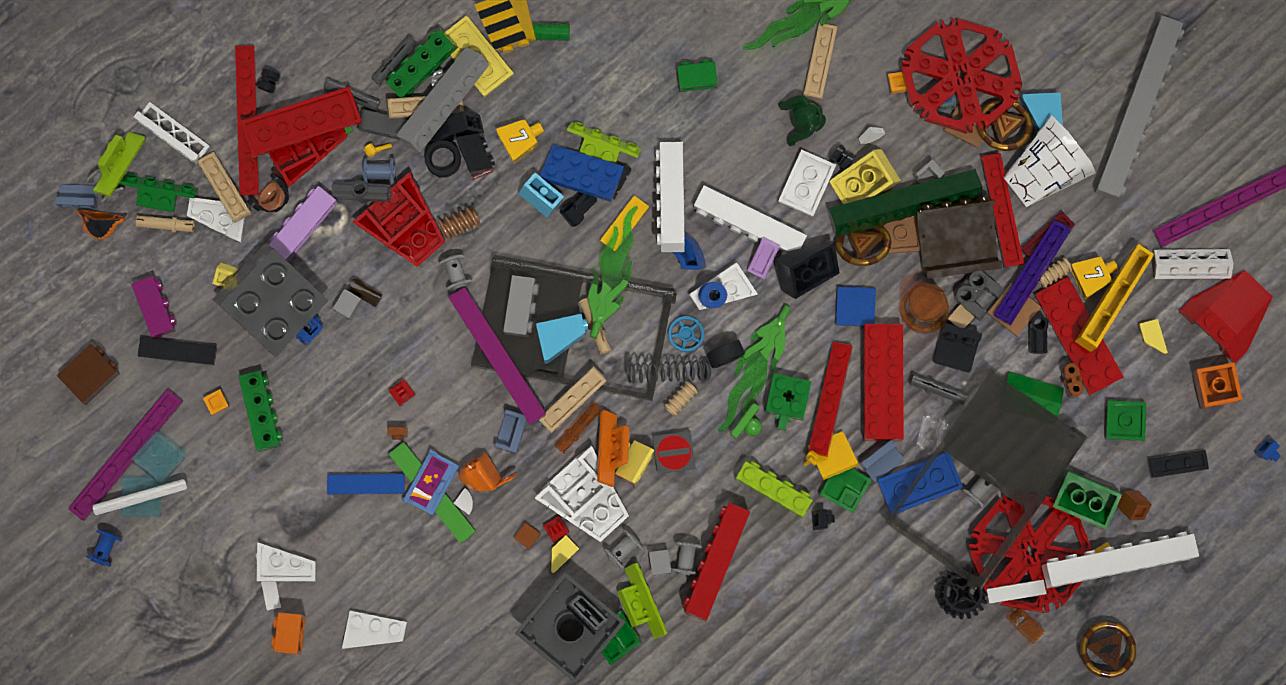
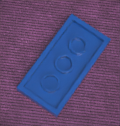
(582, 173)
(937, 481)

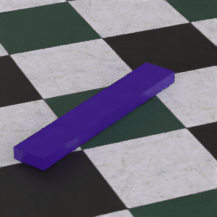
(1032, 272)

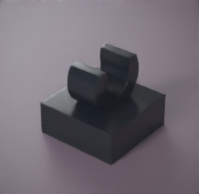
(821, 519)

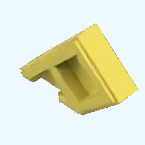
(1153, 336)
(562, 553)

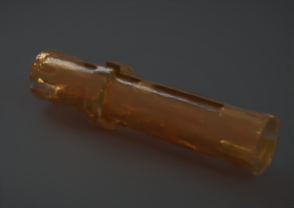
(576, 430)

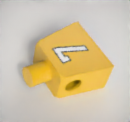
(519, 138)
(1092, 275)

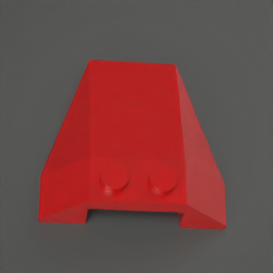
(1230, 313)

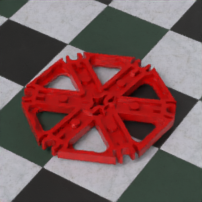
(948, 85)
(1018, 565)

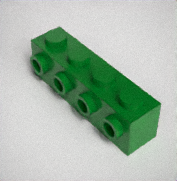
(421, 64)
(259, 410)

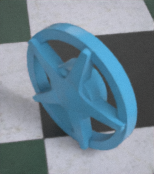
(686, 334)

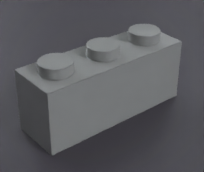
(521, 306)

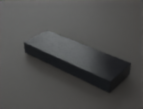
(1178, 464)

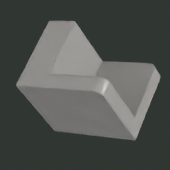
(929, 172)
(347, 304)
(660, 562)

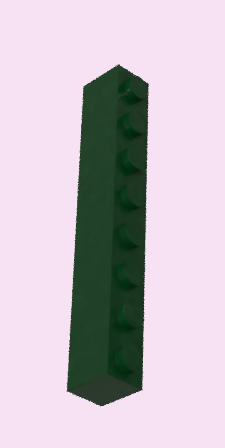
(903, 202)

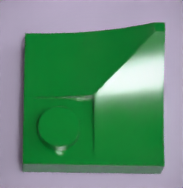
(846, 489)
(622, 642)

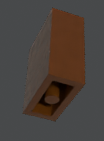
(88, 374)

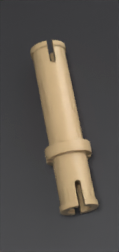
(165, 223)
(601, 340)

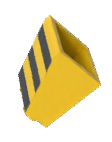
(506, 23)

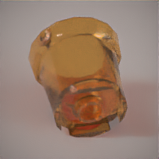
(924, 308)

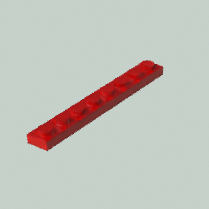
(246, 109)

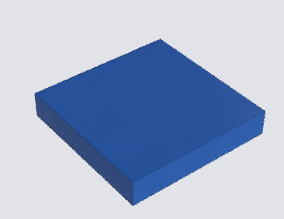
(855, 306)

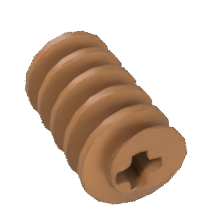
(459, 223)

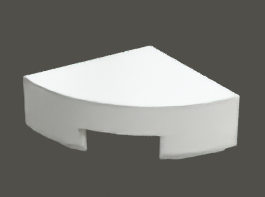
(871, 135)
(465, 501)

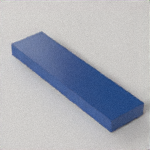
(366, 484)

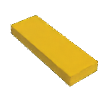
(619, 222)

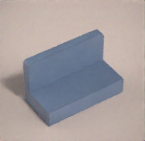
(77, 197)
(882, 461)

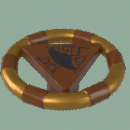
(1108, 649)

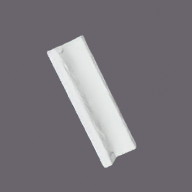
(165, 135)
(1193, 266)

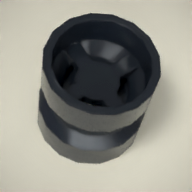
(268, 81)
(842, 157)

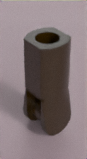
(364, 292)

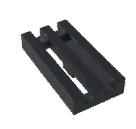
(585, 616)

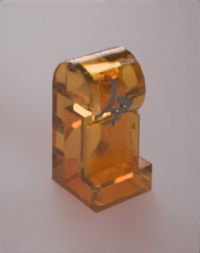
(1025, 626)

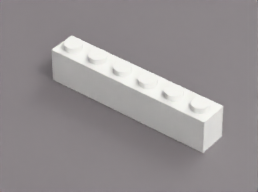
(671, 196)
(747, 220)

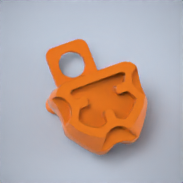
(482, 474)

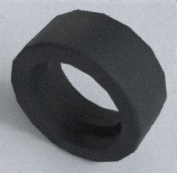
(428, 159)
(725, 354)

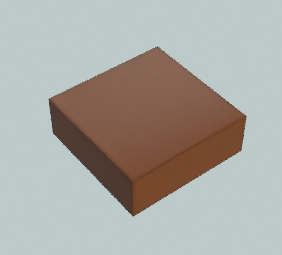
(527, 536)

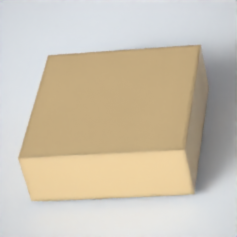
(960, 317)

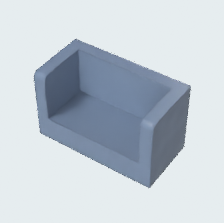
(511, 432)

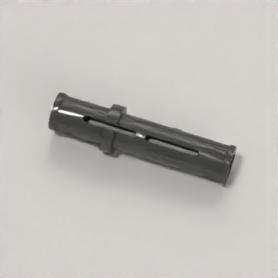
(391, 63)
(359, 98)
(939, 389)

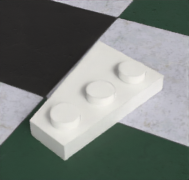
(213, 215)
(734, 282)
(283, 566)
(372, 630)

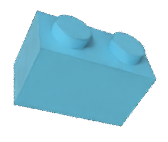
(541, 195)

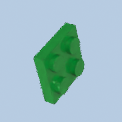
(1126, 420)

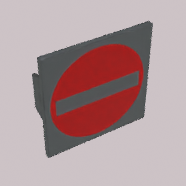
(674, 452)

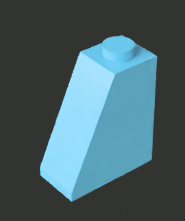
(1042, 106)
(560, 335)

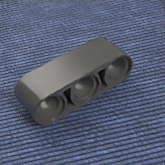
(380, 124)

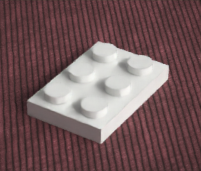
(807, 183)

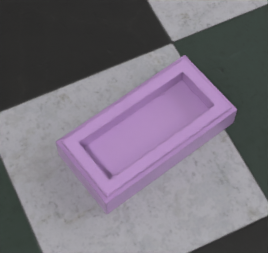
(763, 257)

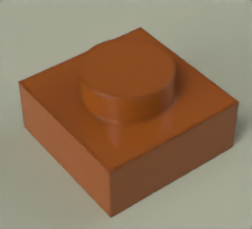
(397, 433)

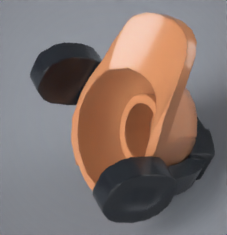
(272, 196)

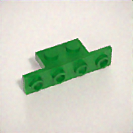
(158, 194)

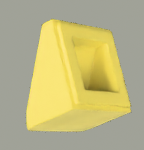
(224, 274)

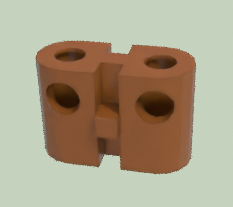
(1072, 380)

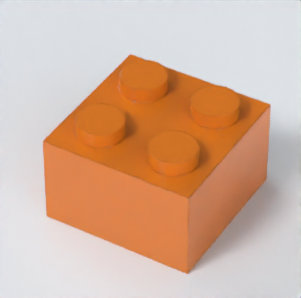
(1217, 386)
(288, 633)

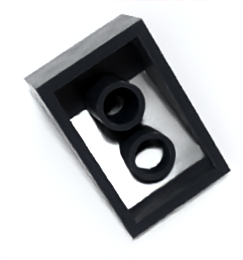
(807, 268)

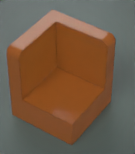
(1134, 505)

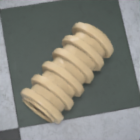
(1055, 271)
(681, 398)

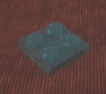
(158, 458)
(149, 508)

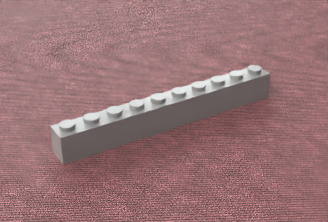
(1138, 109)

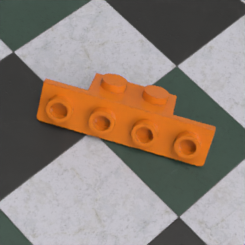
(612, 447)

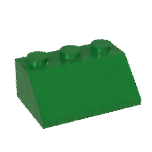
(1044, 394)
(1087, 499)

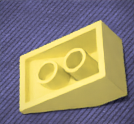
(865, 178)

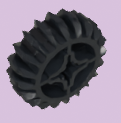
(970, 599)

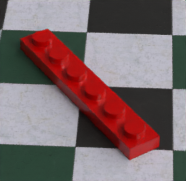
(1002, 210)
(830, 398)

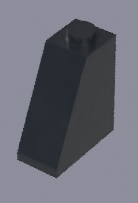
(458, 125)

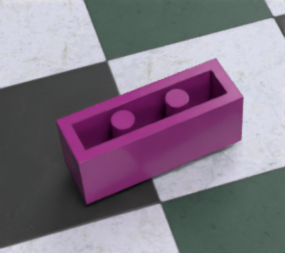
(154, 307)

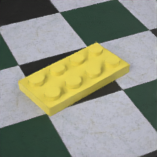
(467, 35)

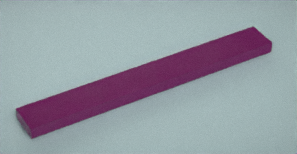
(1221, 208)
(497, 356)
(121, 459)

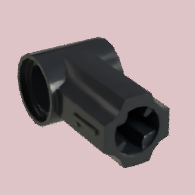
(574, 211)
(1038, 337)

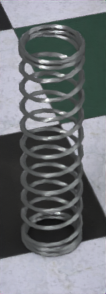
(706, 363)

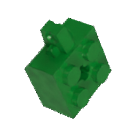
(777, 404)

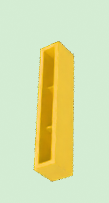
(1114, 298)

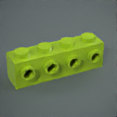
(773, 489)

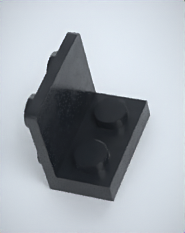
(957, 348)

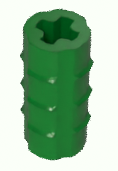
(552, 32)

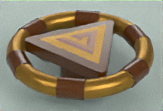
(1006, 126)
(863, 244)

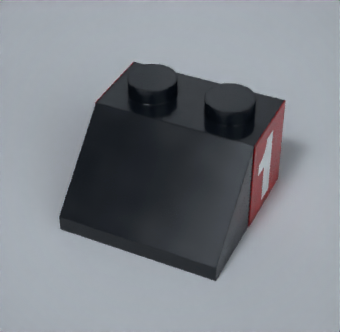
(475, 155)

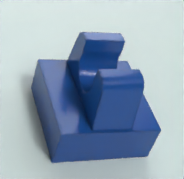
(1268, 449)

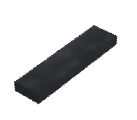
(177, 351)

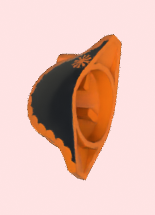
(99, 224)

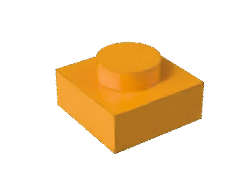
(896, 83)
(216, 402)

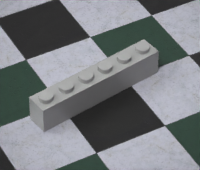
(442, 99)

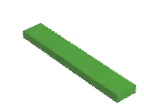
(446, 509)

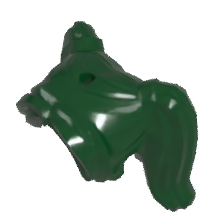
(805, 117)

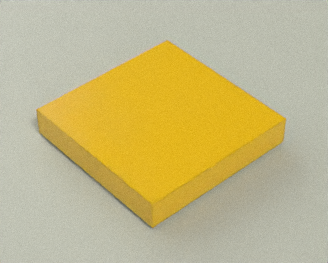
(839, 459)

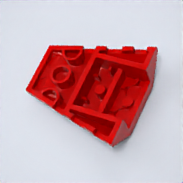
(300, 158)
(403, 223)

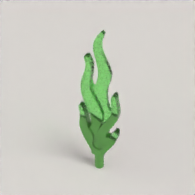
(801, 21)
(613, 283)
(757, 359)

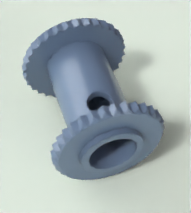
(379, 171)

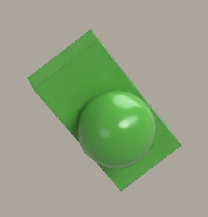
(750, 425)

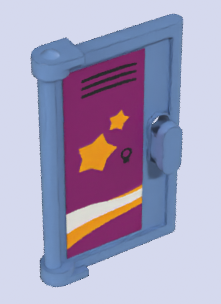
(430, 480)

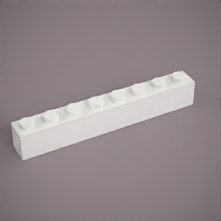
(1121, 560)

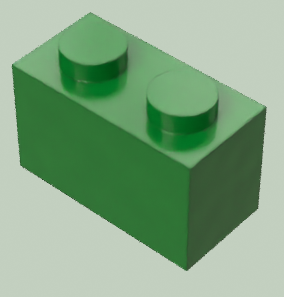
(697, 76)

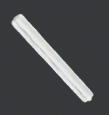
(139, 497)

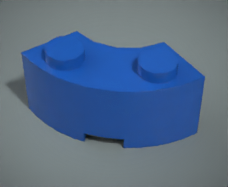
(692, 257)

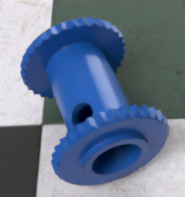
(720, 291)
(104, 545)

